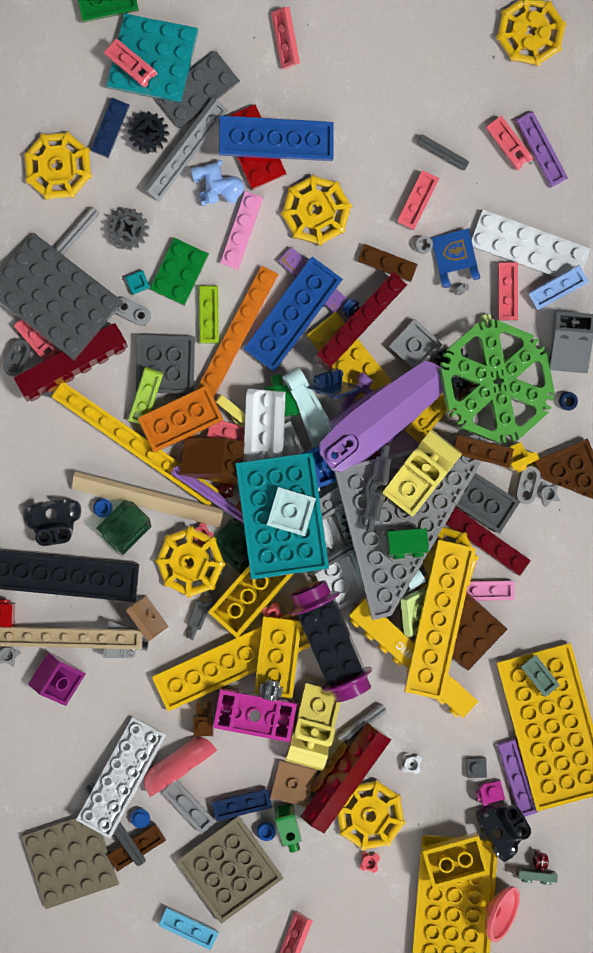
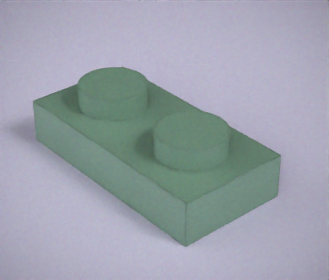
(540, 675)
(545, 877)

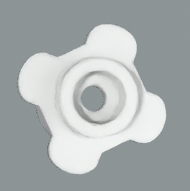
(407, 760)

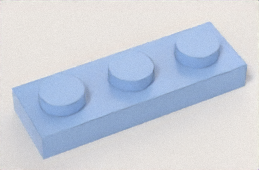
(558, 287)

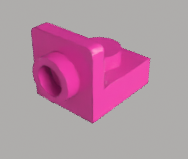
(490, 792)

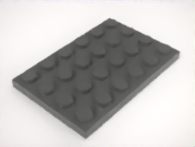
(55, 296)

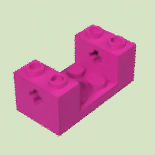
(234, 712)

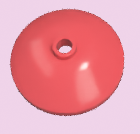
(501, 913)

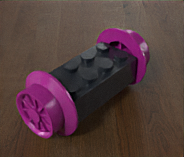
(331, 641)

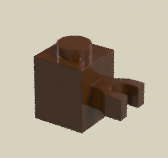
(203, 721)

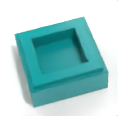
(137, 282)

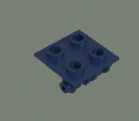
(332, 384)

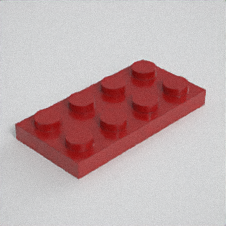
(259, 170)

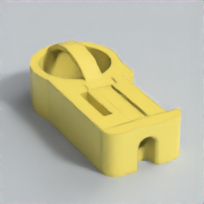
(232, 409)

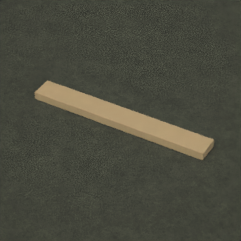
(147, 499)
(71, 637)

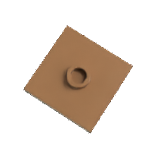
(147, 618)
(293, 783)

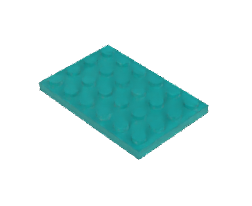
(272, 549)

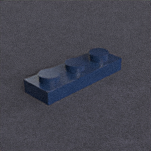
(110, 128)
(242, 804)

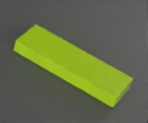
(209, 314)
(146, 394)

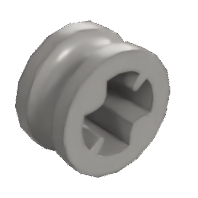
(429, 242)

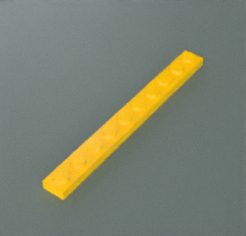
(123, 435)

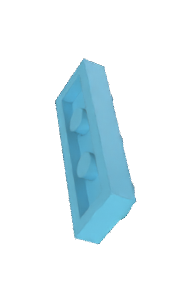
(188, 928)

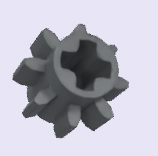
(271, 689)

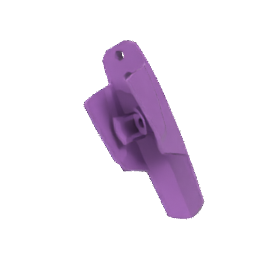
(379, 416)

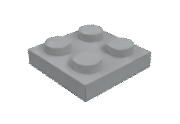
(415, 344)

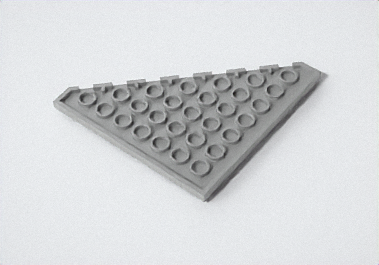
(381, 576)

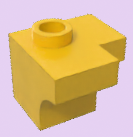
(521, 458)

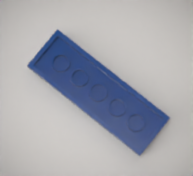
(276, 138)
(293, 314)

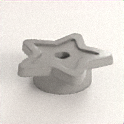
(553, 494)
(11, 659)

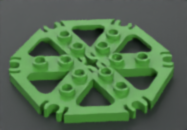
(488, 391)

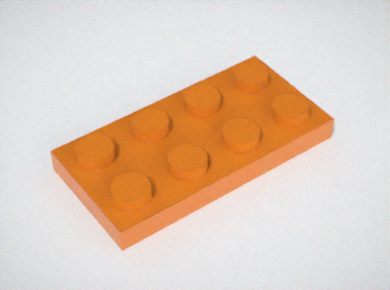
(180, 419)

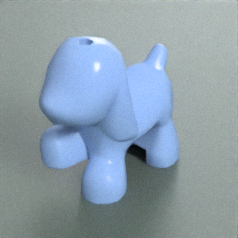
(229, 187)

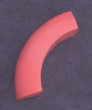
(177, 764)

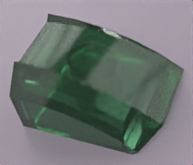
(124, 527)
(233, 545)

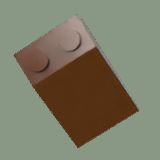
(211, 459)

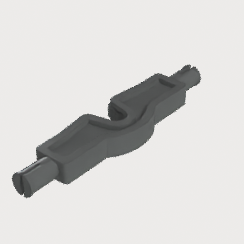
(379, 478)
(202, 608)

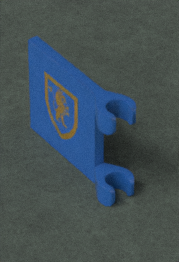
(455, 253)

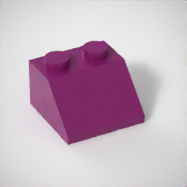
(56, 679)

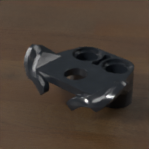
(67, 513)
(507, 845)

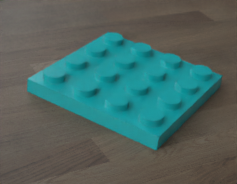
(162, 46)

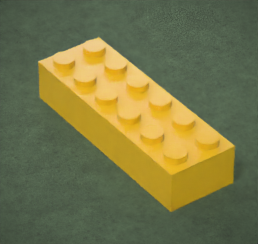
(246, 600)

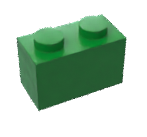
(407, 542)

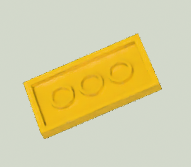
(278, 653)

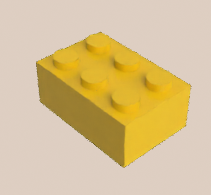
(455, 860)

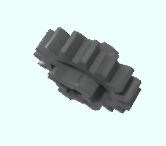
(139, 224)

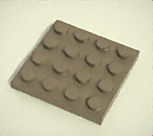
(69, 862)
(229, 869)

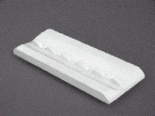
(264, 424)
(121, 777)

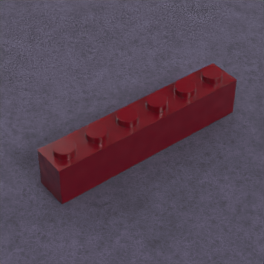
(360, 321)
(61, 368)
(345, 778)

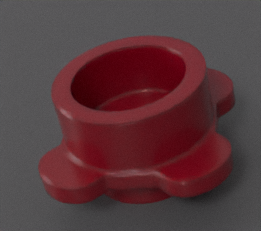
(540, 861)

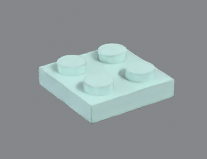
(291, 511)

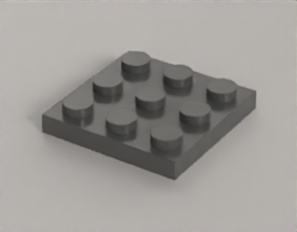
(169, 355)

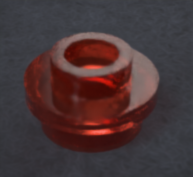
(226, 490)

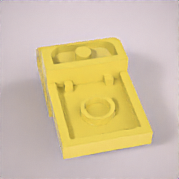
(422, 473)
(313, 728)

